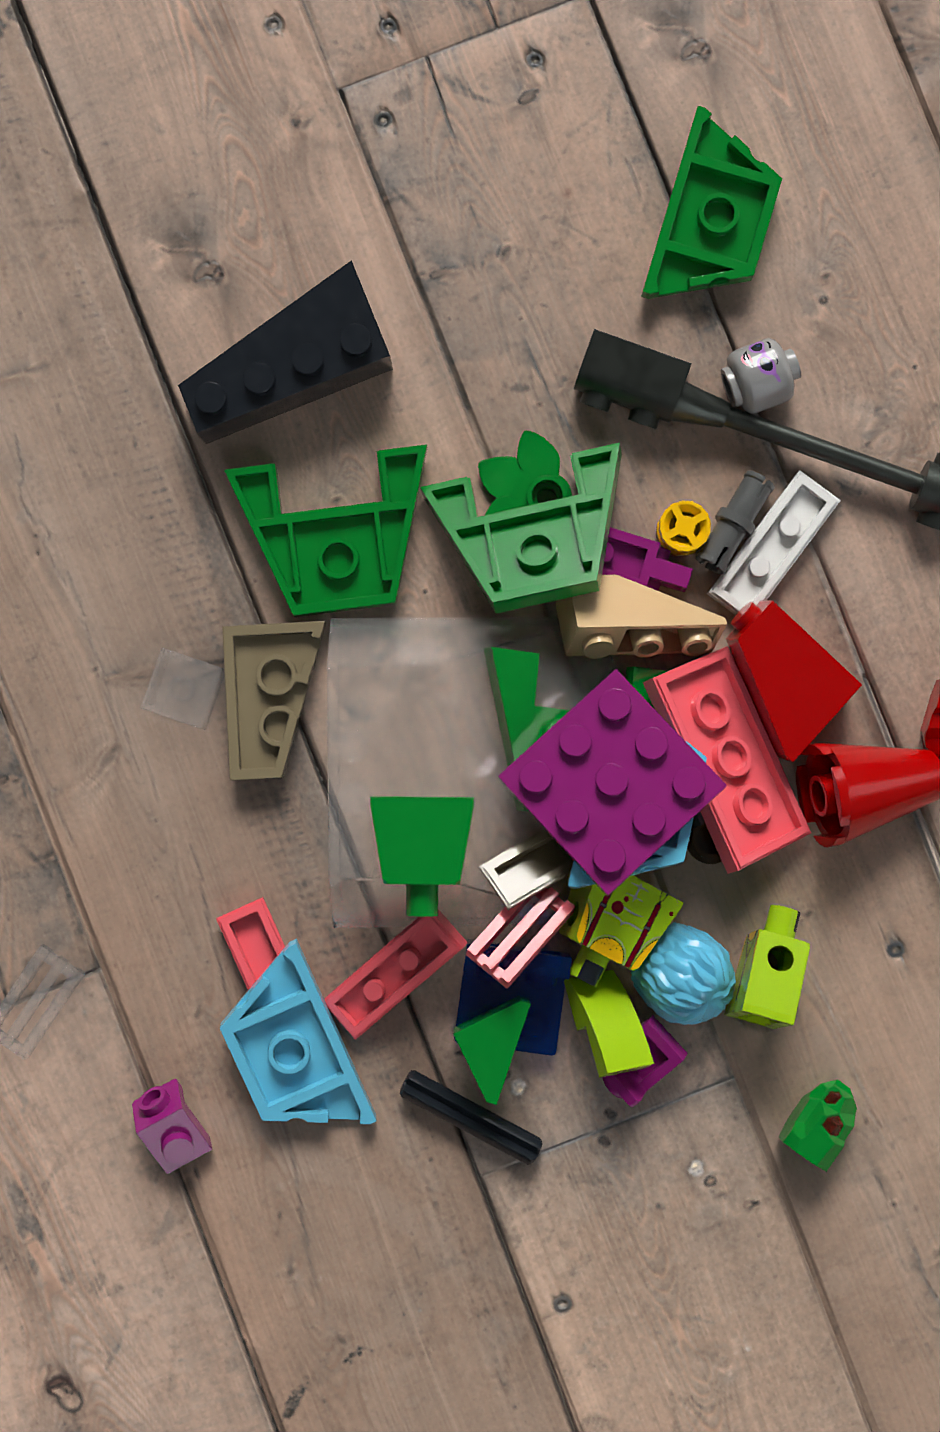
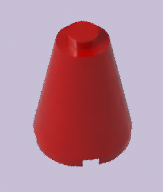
(863, 787)

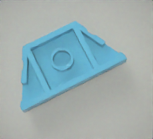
(293, 1048)

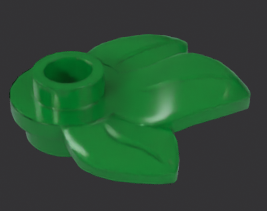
(521, 479)

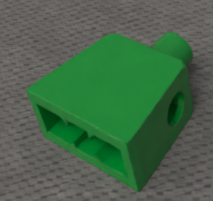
(421, 845)

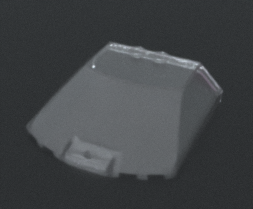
(421, 720)

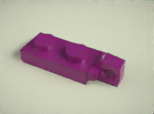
(643, 562)

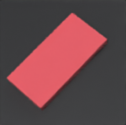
(717, 716)

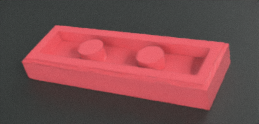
(394, 972)

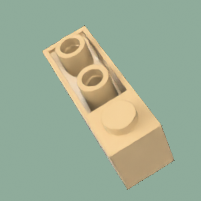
(635, 621)

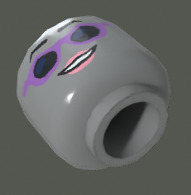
(760, 376)

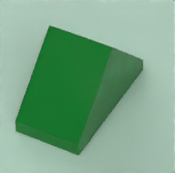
(490, 1043)

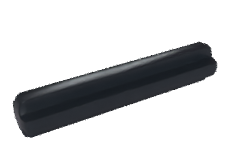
(471, 1117)

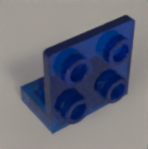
(540, 982)

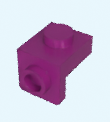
(666, 1056)
(169, 1126)

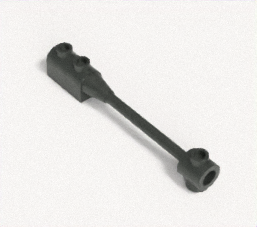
(658, 390)

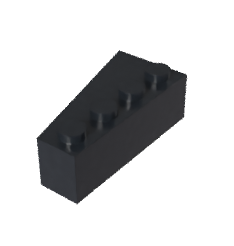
(292, 359)

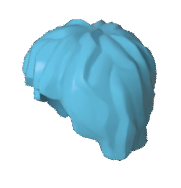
(686, 976)

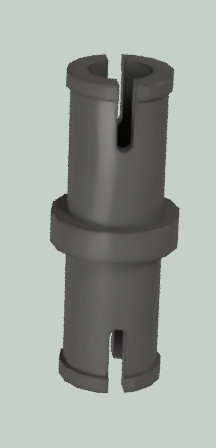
(735, 522)

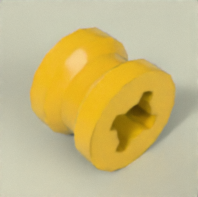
(691, 522)

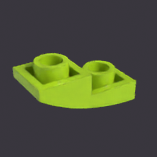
(610, 1023)

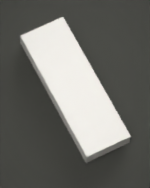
(774, 544)

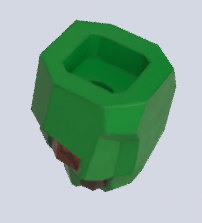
(821, 1123)

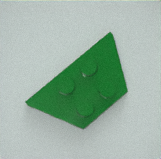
(713, 214)

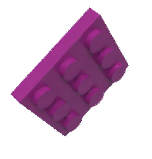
(612, 782)

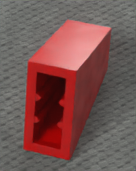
(787, 676)

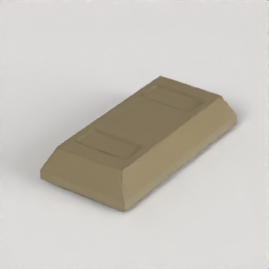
(527, 868)

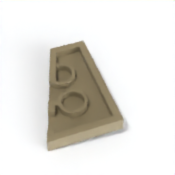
(265, 692)

